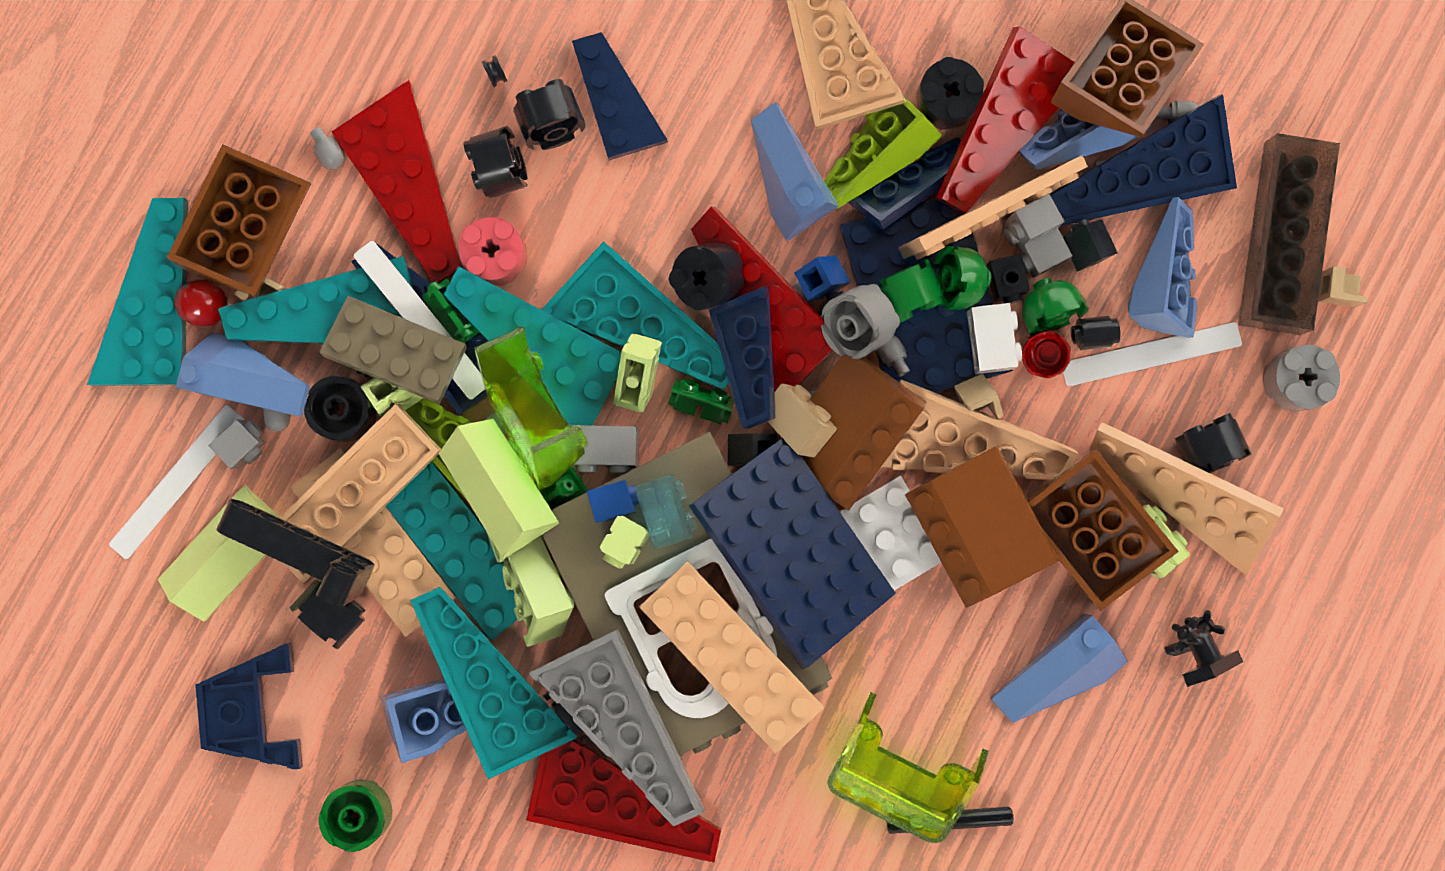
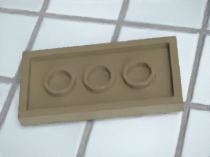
(393, 349)

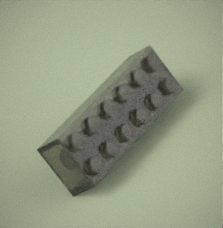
(1289, 234)

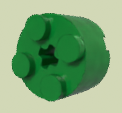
(912, 289)
(355, 833)

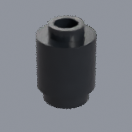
(1095, 332)

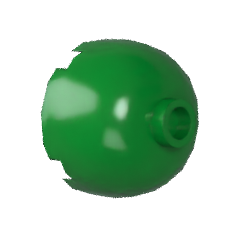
(961, 276)
(1052, 305)

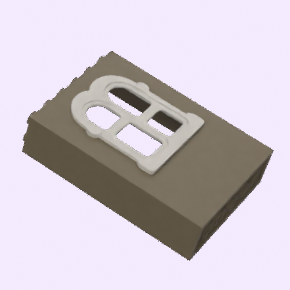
(608, 593)

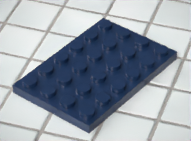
(933, 338)
(793, 551)

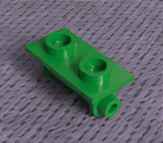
(447, 314)
(715, 403)
(564, 489)

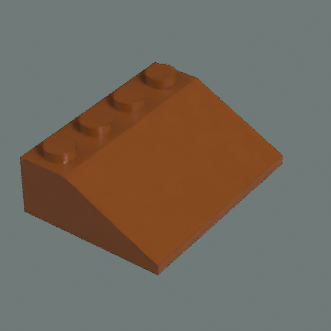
(1127, 70)
(238, 221)
(870, 421)
(981, 527)
(1099, 530)

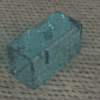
(665, 512)

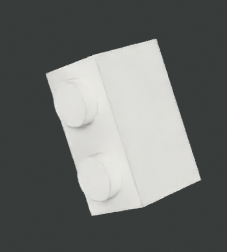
(993, 338)

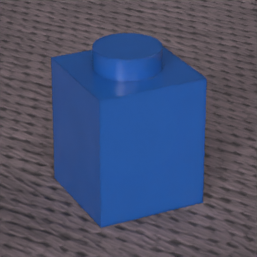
(822, 277)
(613, 501)

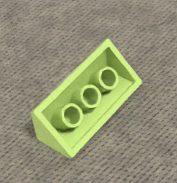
(497, 486)
(211, 566)

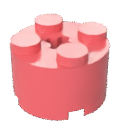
(479, 239)

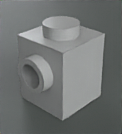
(238, 444)

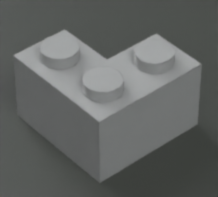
(1037, 236)
(610, 447)

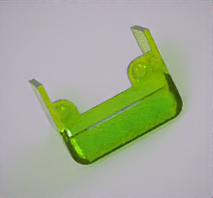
(527, 409)
(898, 788)

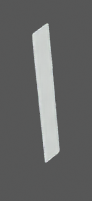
(413, 309)
(1152, 354)
(172, 486)

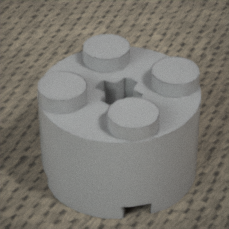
(859, 321)
(1319, 374)

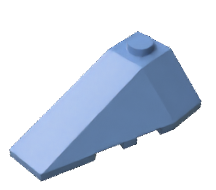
(1070, 139)
(791, 180)
(1162, 289)
(241, 375)
(1068, 666)
(421, 719)

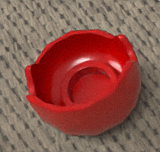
(199, 302)
(1046, 354)

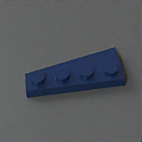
(617, 105)
(907, 187)
(746, 350)

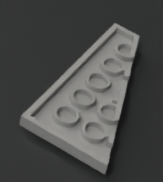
(617, 713)

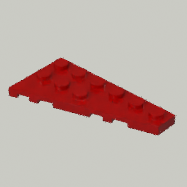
(593, 797)

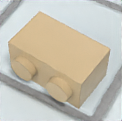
(800, 421)

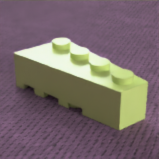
(537, 590)

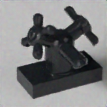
(1203, 647)

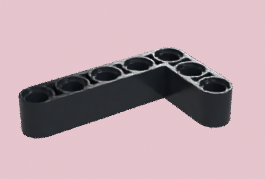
(339, 569)

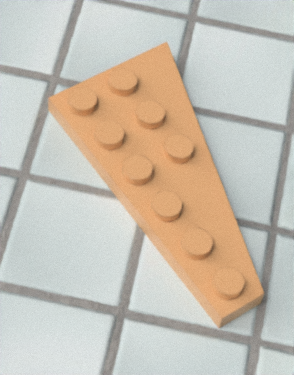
(839, 63)
(951, 435)
(1208, 506)

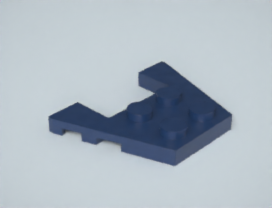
(233, 711)

